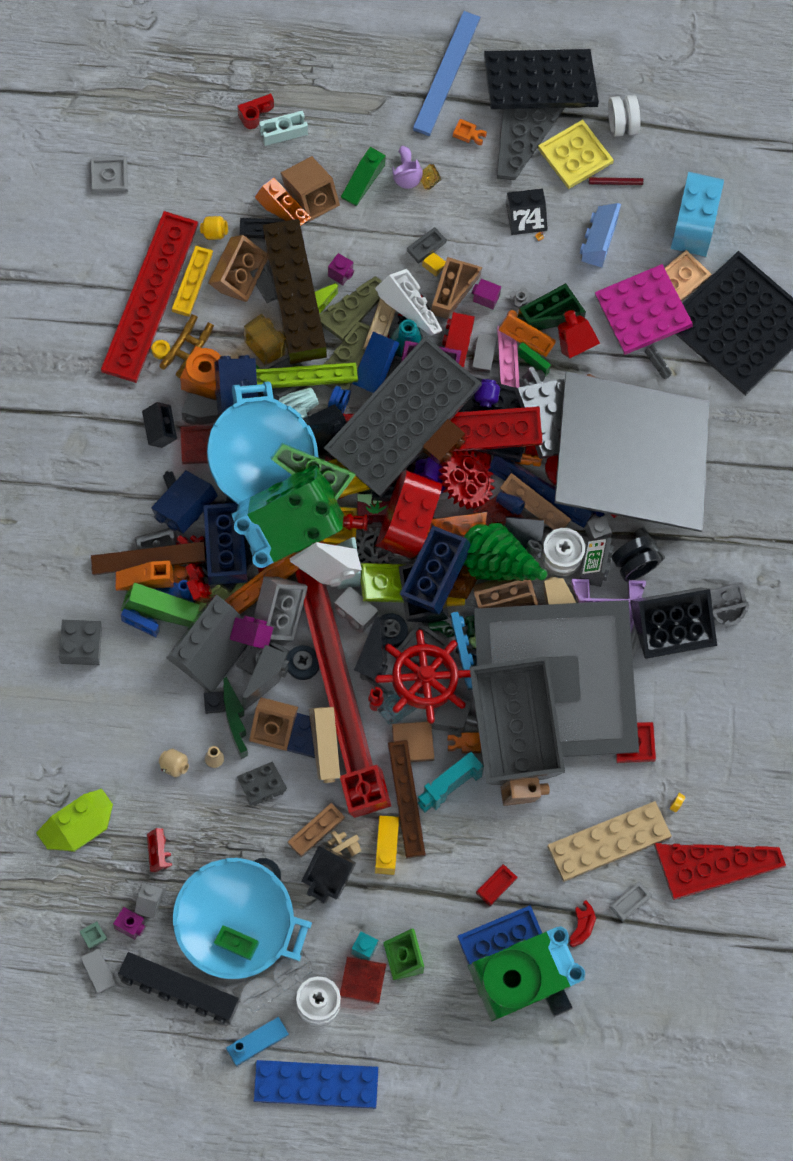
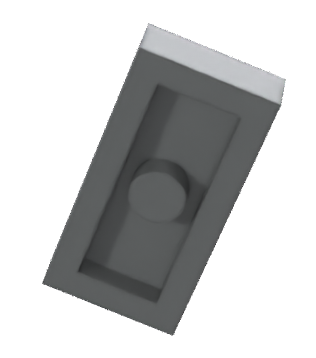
(426, 245)

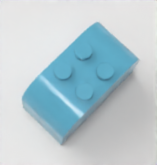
(697, 214)

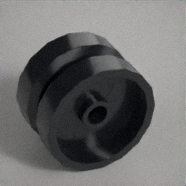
(636, 558)

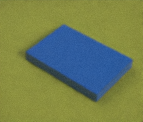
(376, 362)

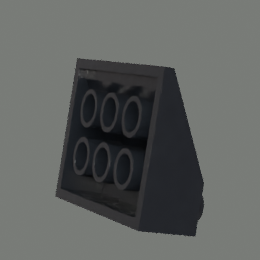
(674, 622)

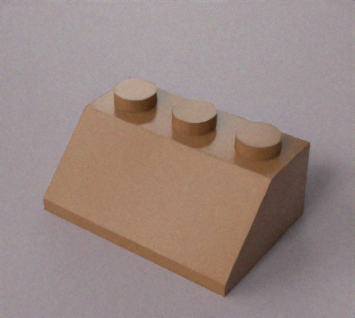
(233, 270)

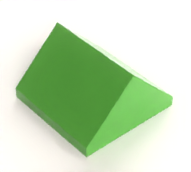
(404, 955)

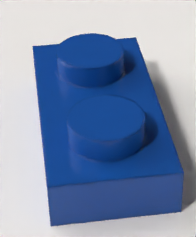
(135, 620)

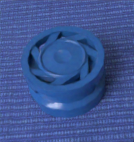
(340, 398)

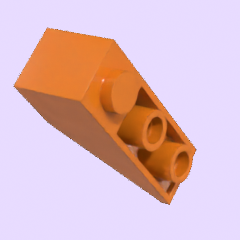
(280, 202)
(151, 574)

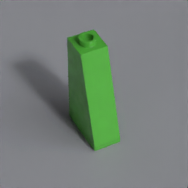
(160, 605)

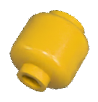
(214, 227)

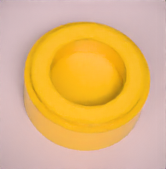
(160, 349)
(677, 802)

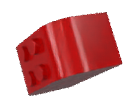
(409, 514)

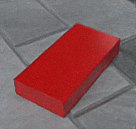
(496, 885)

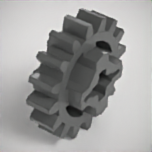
(366, 547)

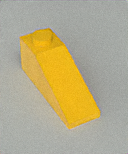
(387, 845)

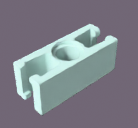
(280, 135)

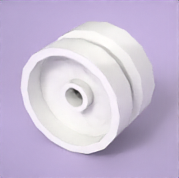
(624, 115)
(563, 551)
(318, 989)

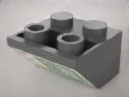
(597, 561)

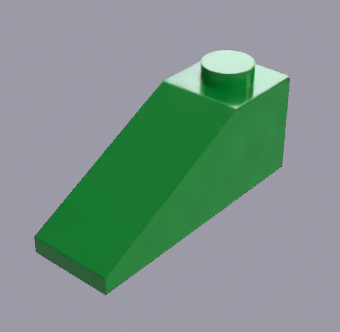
(364, 176)

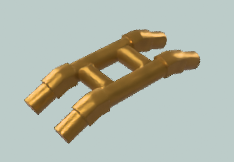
(185, 336)

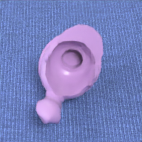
(409, 173)

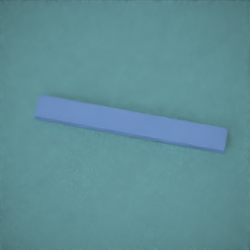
(446, 73)

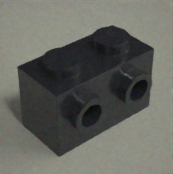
(159, 424)

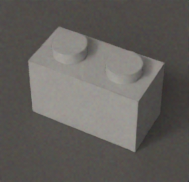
(355, 610)

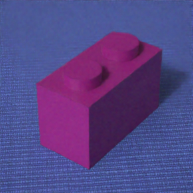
(251, 632)

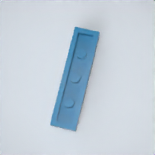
(465, 659)

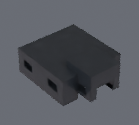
(327, 874)

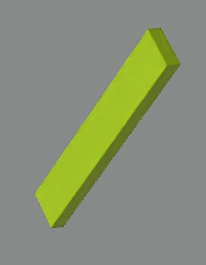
(308, 375)

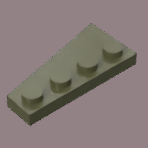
(344, 315)
(350, 350)

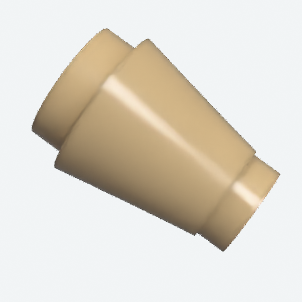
(216, 760)

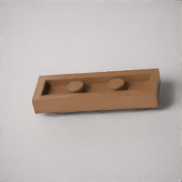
(316, 830)

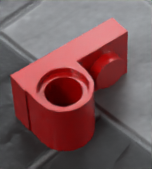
(253, 108)

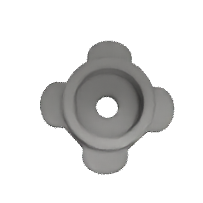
(519, 302)

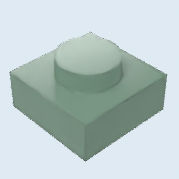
(93, 935)

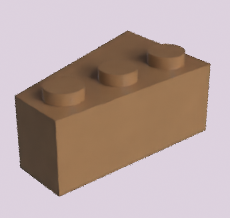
(453, 286)
(505, 593)

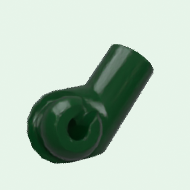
(443, 627)

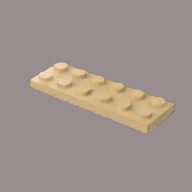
(609, 841)

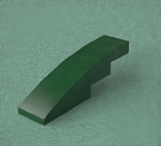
(234, 712)

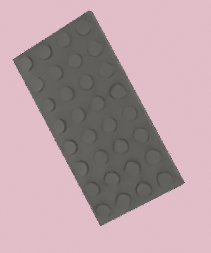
(402, 416)

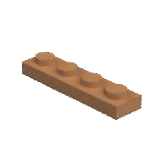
(535, 503)

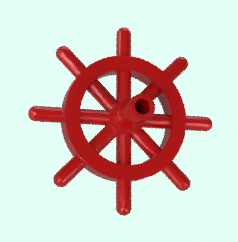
(424, 676)

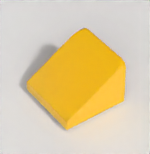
(433, 264)

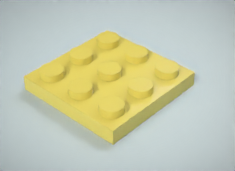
(575, 154)

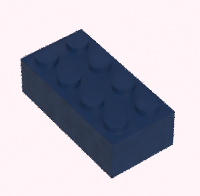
(224, 545)
(435, 570)

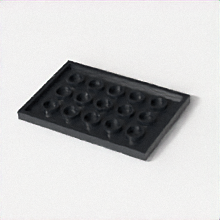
(540, 79)

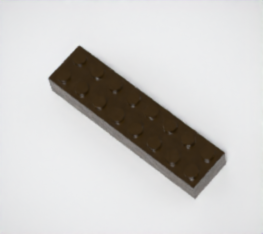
(294, 291)

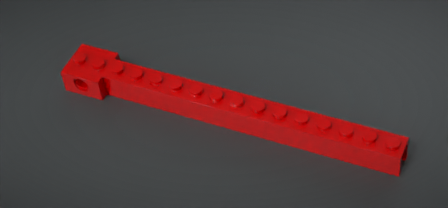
(364, 782)

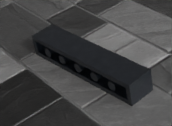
(178, 988)

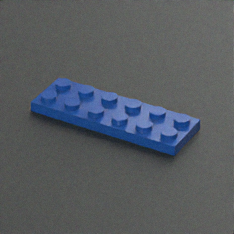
(316, 1084)

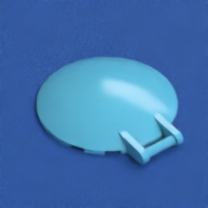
(248, 437)
(244, 899)

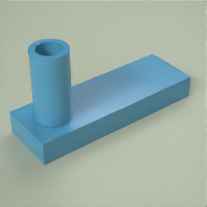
(257, 1041)

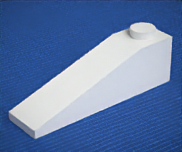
(402, 294)

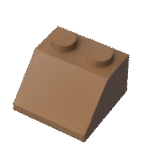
(273, 723)

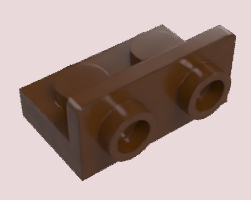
(463, 584)

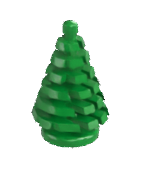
(499, 555)

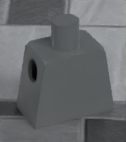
(453, 719)

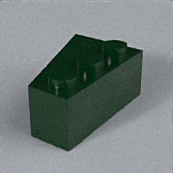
(550, 308)

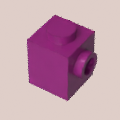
(340, 269)
(486, 293)
(129, 923)

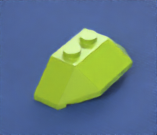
(77, 822)

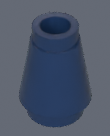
(510, 502)

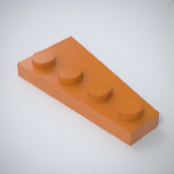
(459, 524)

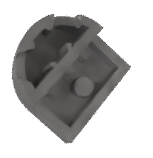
(729, 603)

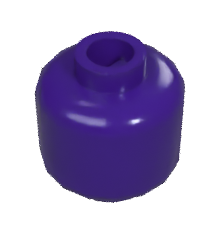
(488, 393)

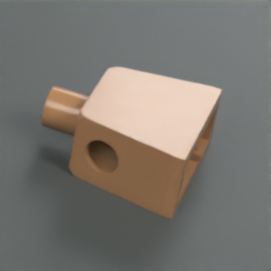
(523, 791)

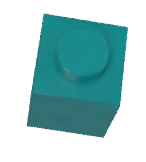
(364, 946)

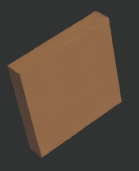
(418, 737)

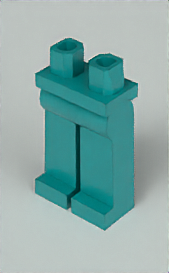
(449, 781)

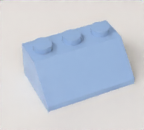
(600, 234)

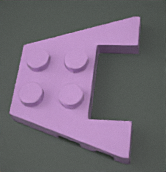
(582, 593)

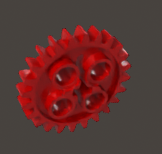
(467, 479)

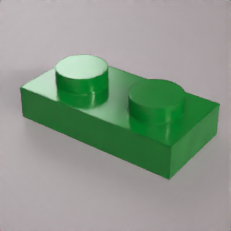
(236, 942)

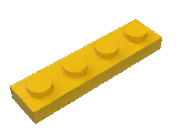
(192, 281)

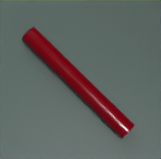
(615, 181)

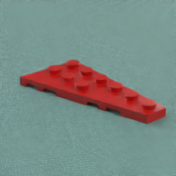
(705, 867)

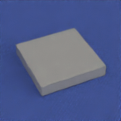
(109, 175)

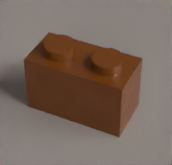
(444, 442)

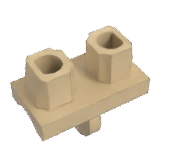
(351, 844)

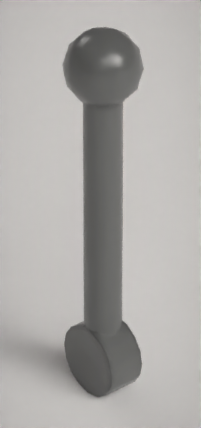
(364, 677)

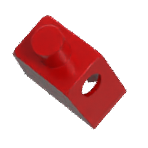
(576, 335)

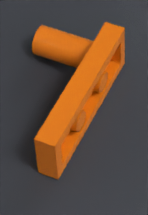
(526, 333)

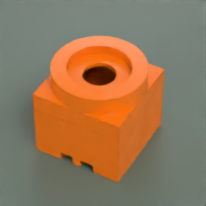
(199, 373)

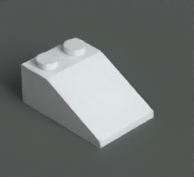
(328, 563)

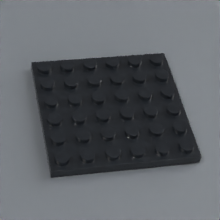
(740, 323)

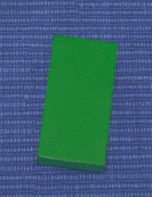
(533, 358)

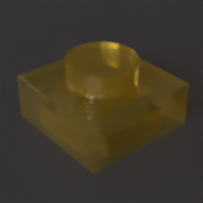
(430, 177)

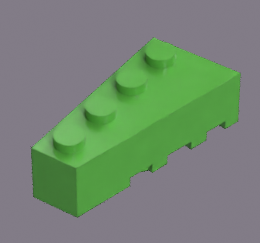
(297, 461)

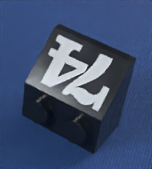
(526, 211)

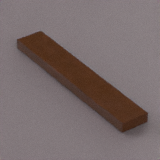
(176, 554)
(406, 799)

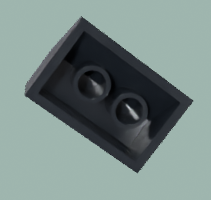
(415, 613)

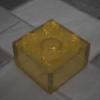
(264, 339)

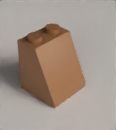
(311, 187)

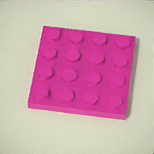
(643, 309)

